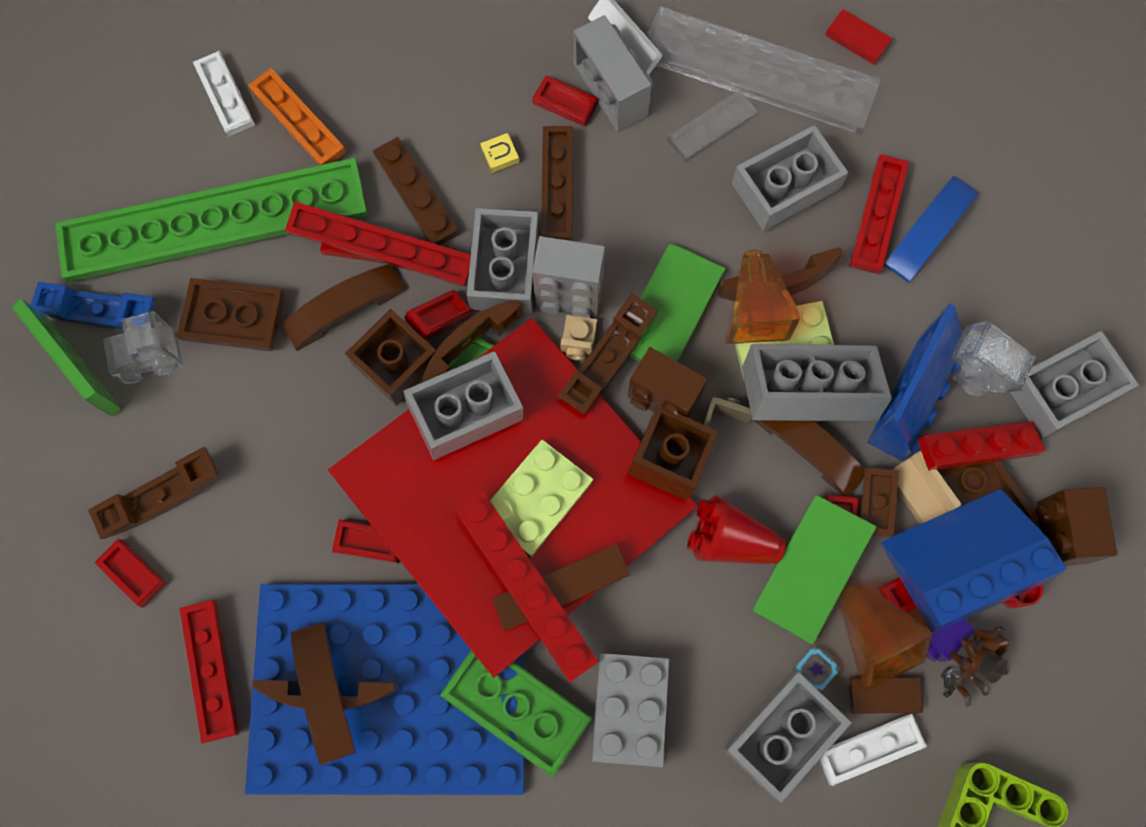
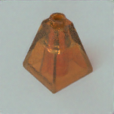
(761, 303)
(881, 636)

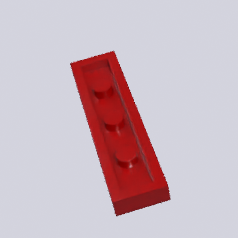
(879, 214)
(980, 445)
(209, 671)

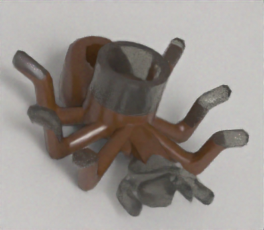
(984, 660)

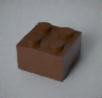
(391, 356)
(665, 383)
(673, 453)
(1078, 525)

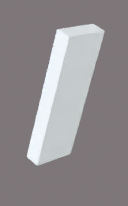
(632, 36)
(224, 93)
(872, 749)

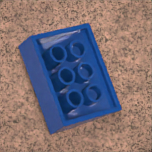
(919, 388)
(972, 559)

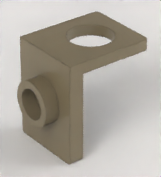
(728, 408)

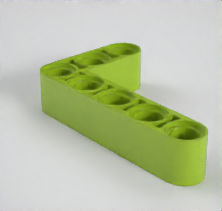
(993, 792)

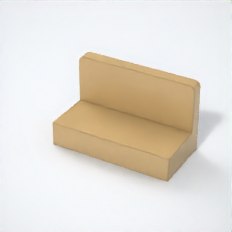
(924, 490)

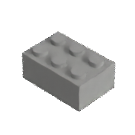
(612, 73)
(789, 177)
(502, 258)
(568, 277)
(1073, 384)
(464, 405)
(630, 710)
(787, 736)

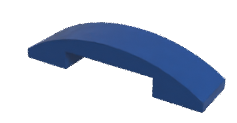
(931, 228)
(88, 308)

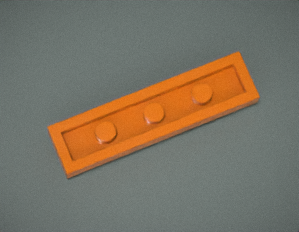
(297, 118)

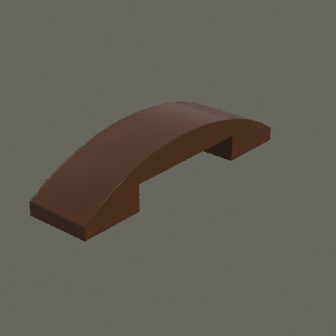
(815, 269)
(340, 303)
(497, 317)
(609, 354)
(820, 450)
(155, 497)
(286, 693)
(321, 693)

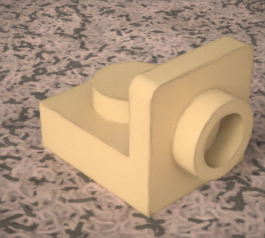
(578, 337)

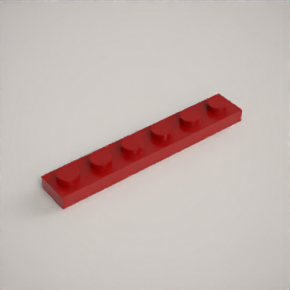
(378, 244)
(525, 585)

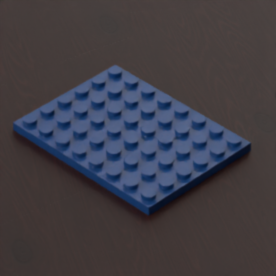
(401, 743)

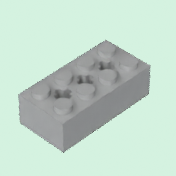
(815, 382)

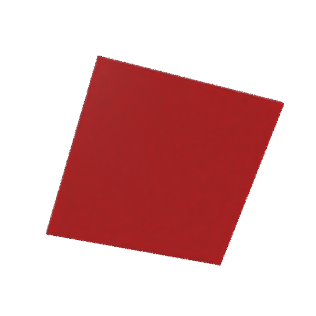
(414, 497)

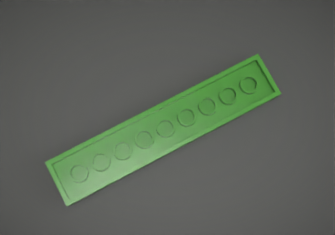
(203, 220)

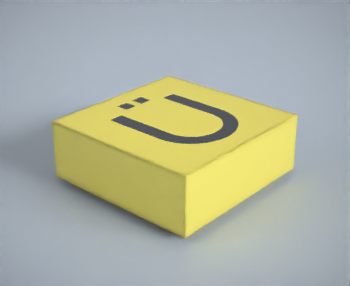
(499, 153)

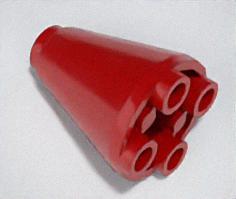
(732, 536)

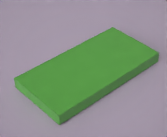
(680, 294)
(66, 358)
(814, 569)
(542, 722)

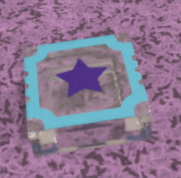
(816, 668)

